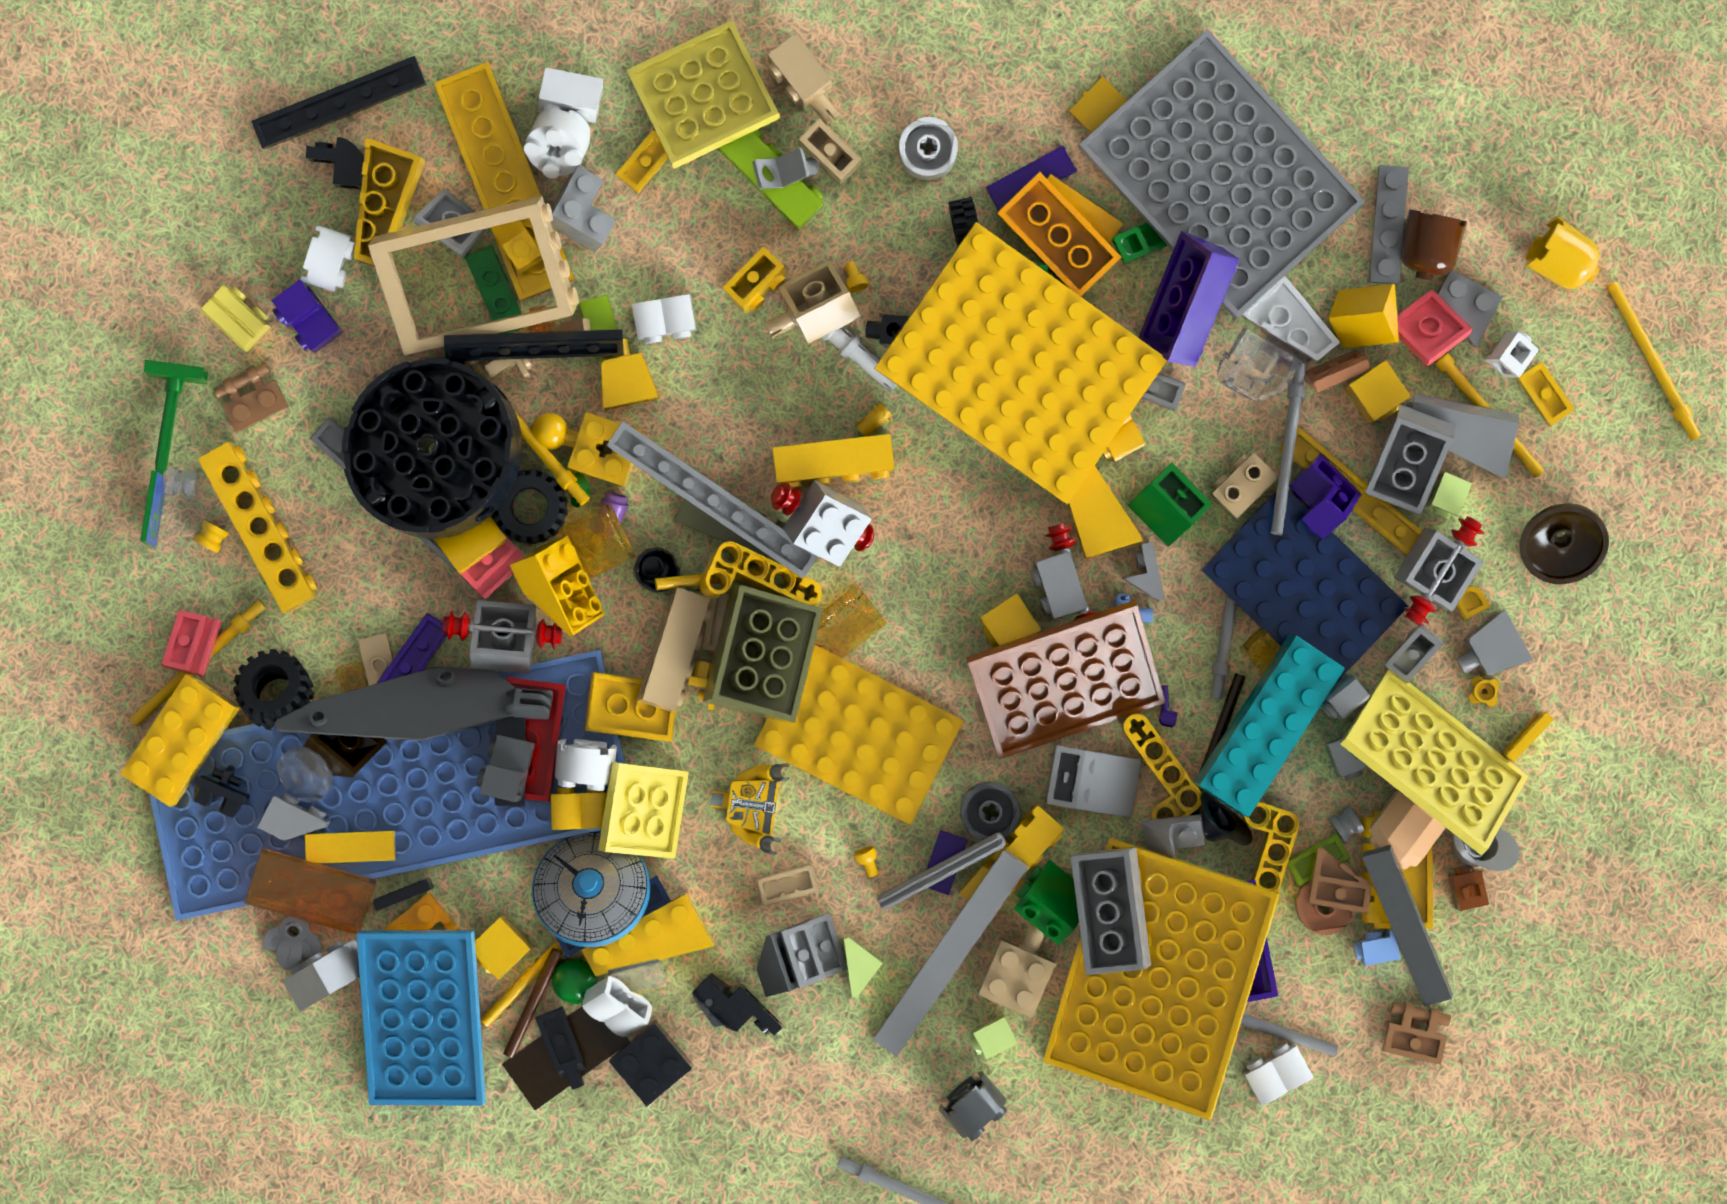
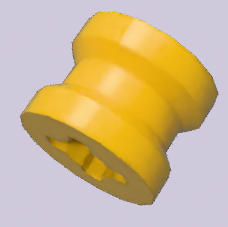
(211, 536)

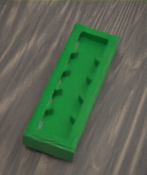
(493, 285)

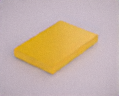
(615, 711)

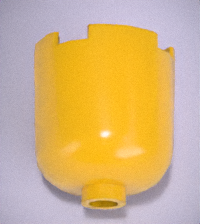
(1564, 255)

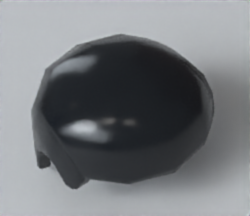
(654, 564)

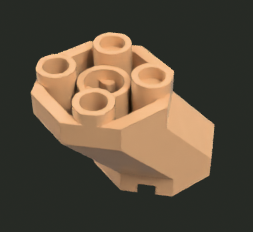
(1405, 828)

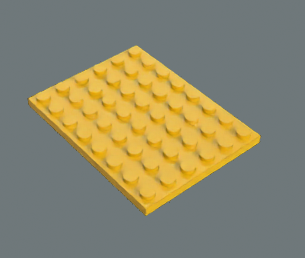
(1020, 363)
(1177, 1021)

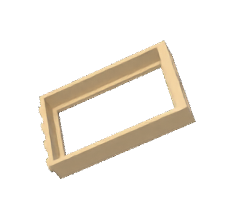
(549, 245)

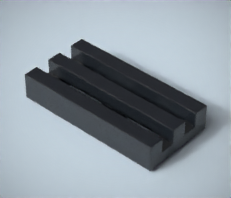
(403, 894)

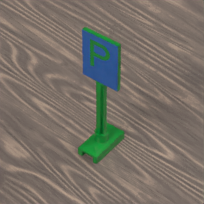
(175, 377)

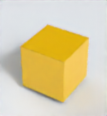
(1377, 393)
(1008, 622)
(501, 947)

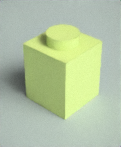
(1449, 496)
(993, 1037)

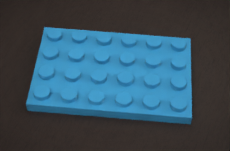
(421, 1017)

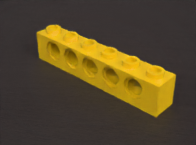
(215, 467)

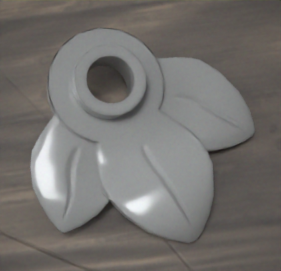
(291, 946)

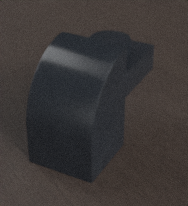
(346, 159)

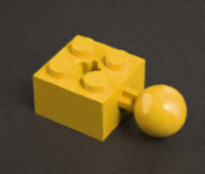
(586, 459)

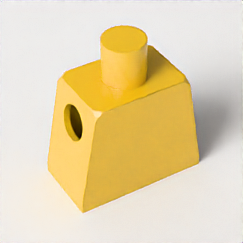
(626, 380)

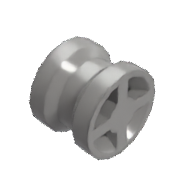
(1346, 824)

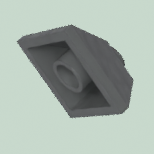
(774, 966)

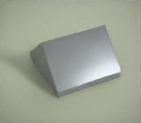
(446, 206)

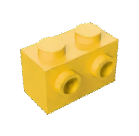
(755, 281)

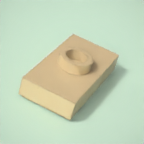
(376, 656)
(787, 884)

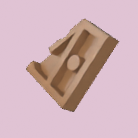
(1338, 885)

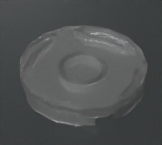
(304, 774)

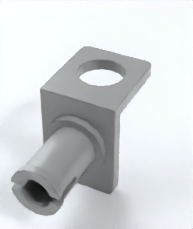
(785, 169)

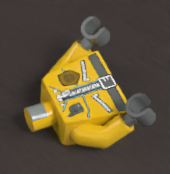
(752, 804)

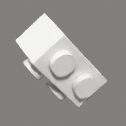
(571, 92)

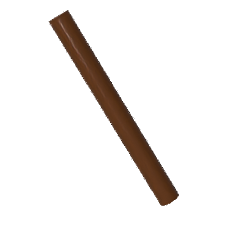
(532, 1003)

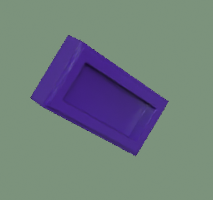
(945, 847)

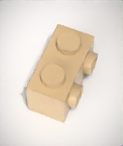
(1243, 484)

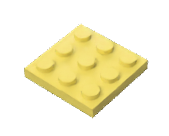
(643, 810)

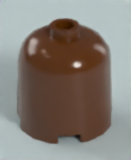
(1431, 244)

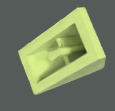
(861, 965)

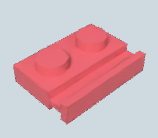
(493, 569)
(191, 643)

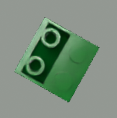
(1170, 504)

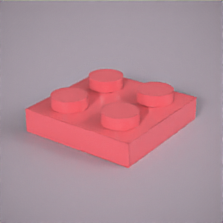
(1431, 327)

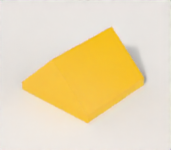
(1365, 316)

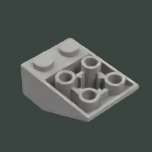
(1092, 781)

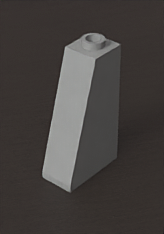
(1480, 433)

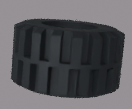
(553, 518)
(264, 670)

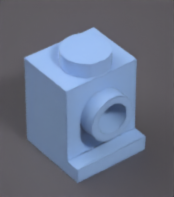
(1377, 948)

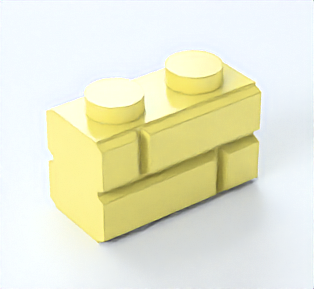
(235, 317)

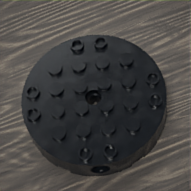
(472, 456)

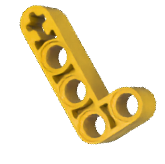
(764, 581)
(1157, 767)
(1273, 836)

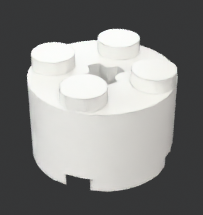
(943, 141)
(557, 142)
(327, 258)
(584, 763)

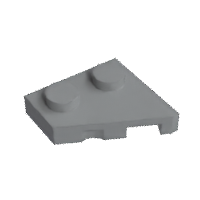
(1471, 302)

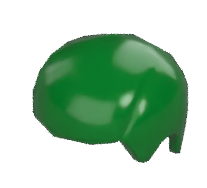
(572, 980)

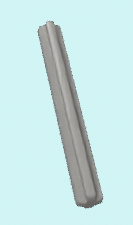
(941, 870)

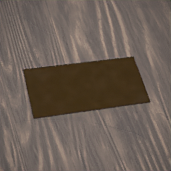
(533, 1067)

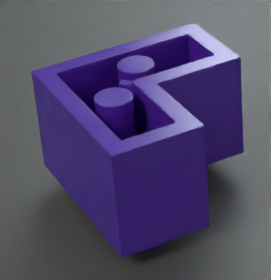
(308, 316)
(1327, 494)

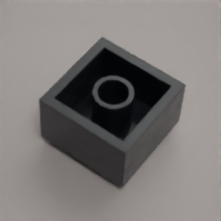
(651, 1063)

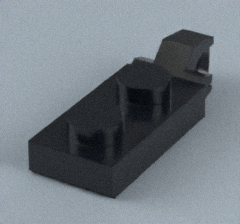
(562, 1045)

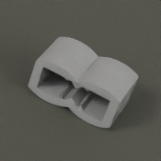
(1344, 698)

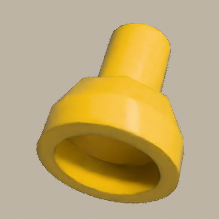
(856, 281)
(866, 858)

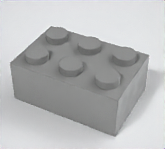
(1410, 459)

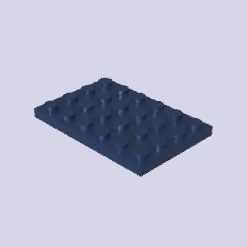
(1304, 585)

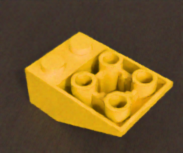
(559, 585)

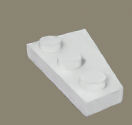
(1292, 320)

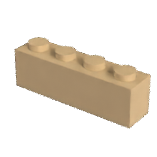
(673, 649)

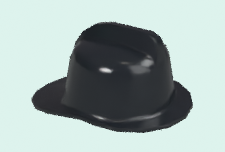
(1221, 822)

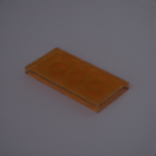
(310, 891)

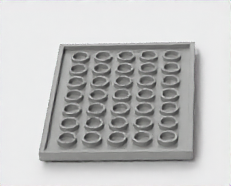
(1225, 164)

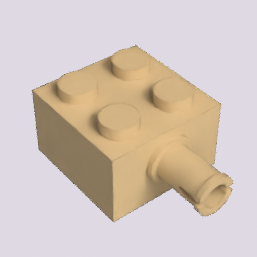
(803, 77)
(815, 303)
(1018, 974)

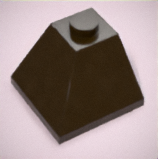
(345, 753)

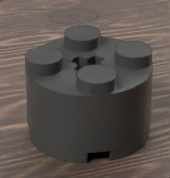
(983, 795)
(973, 1106)

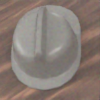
(1500, 856)

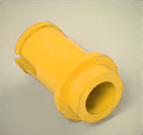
(874, 419)

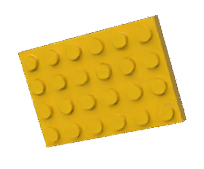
(863, 736)

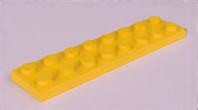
(493, 157)

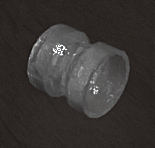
(181, 481)

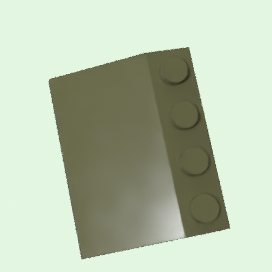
(762, 654)

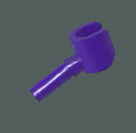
(1167, 717)

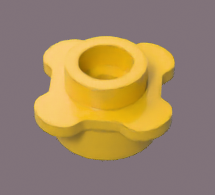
(1492, 690)

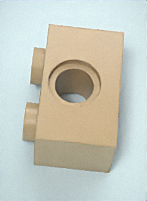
(830, 152)

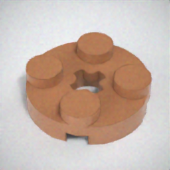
(1316, 919)

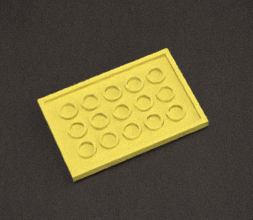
(1435, 761)

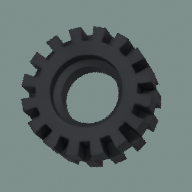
(962, 217)

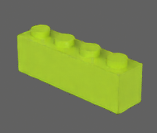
(794, 201)

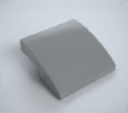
(813, 950)

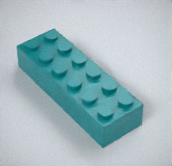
(1269, 725)

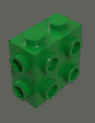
(1049, 902)

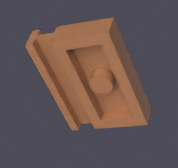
(1337, 370)

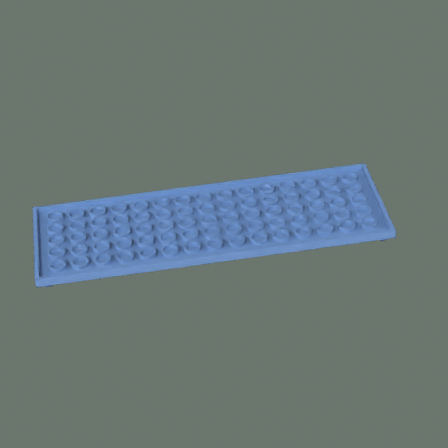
(409, 787)

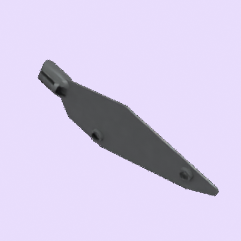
(419, 706)

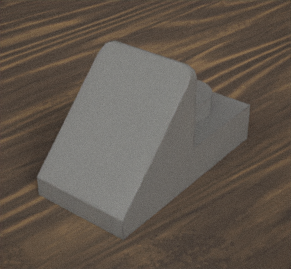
(1150, 581)
(1414, 652)
(1173, 833)

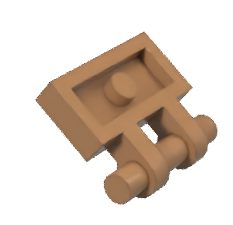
(254, 406)
(1415, 1042)

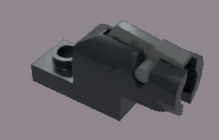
(733, 1008)

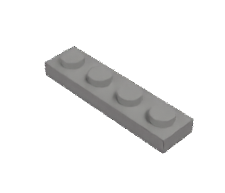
(1388, 224)

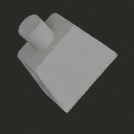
(1494, 647)

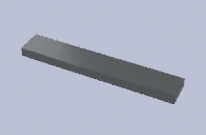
(1407, 925)

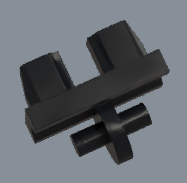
(208, 787)

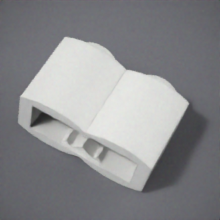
(664, 318)
(617, 1006)
(1277, 1074)

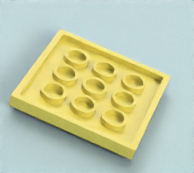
(703, 94)

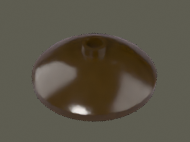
(1565, 557)

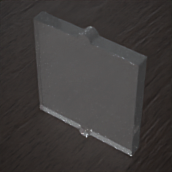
(641, 976)

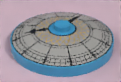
(589, 893)

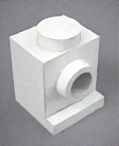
(1512, 364)

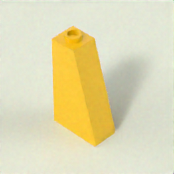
(1100, 518)

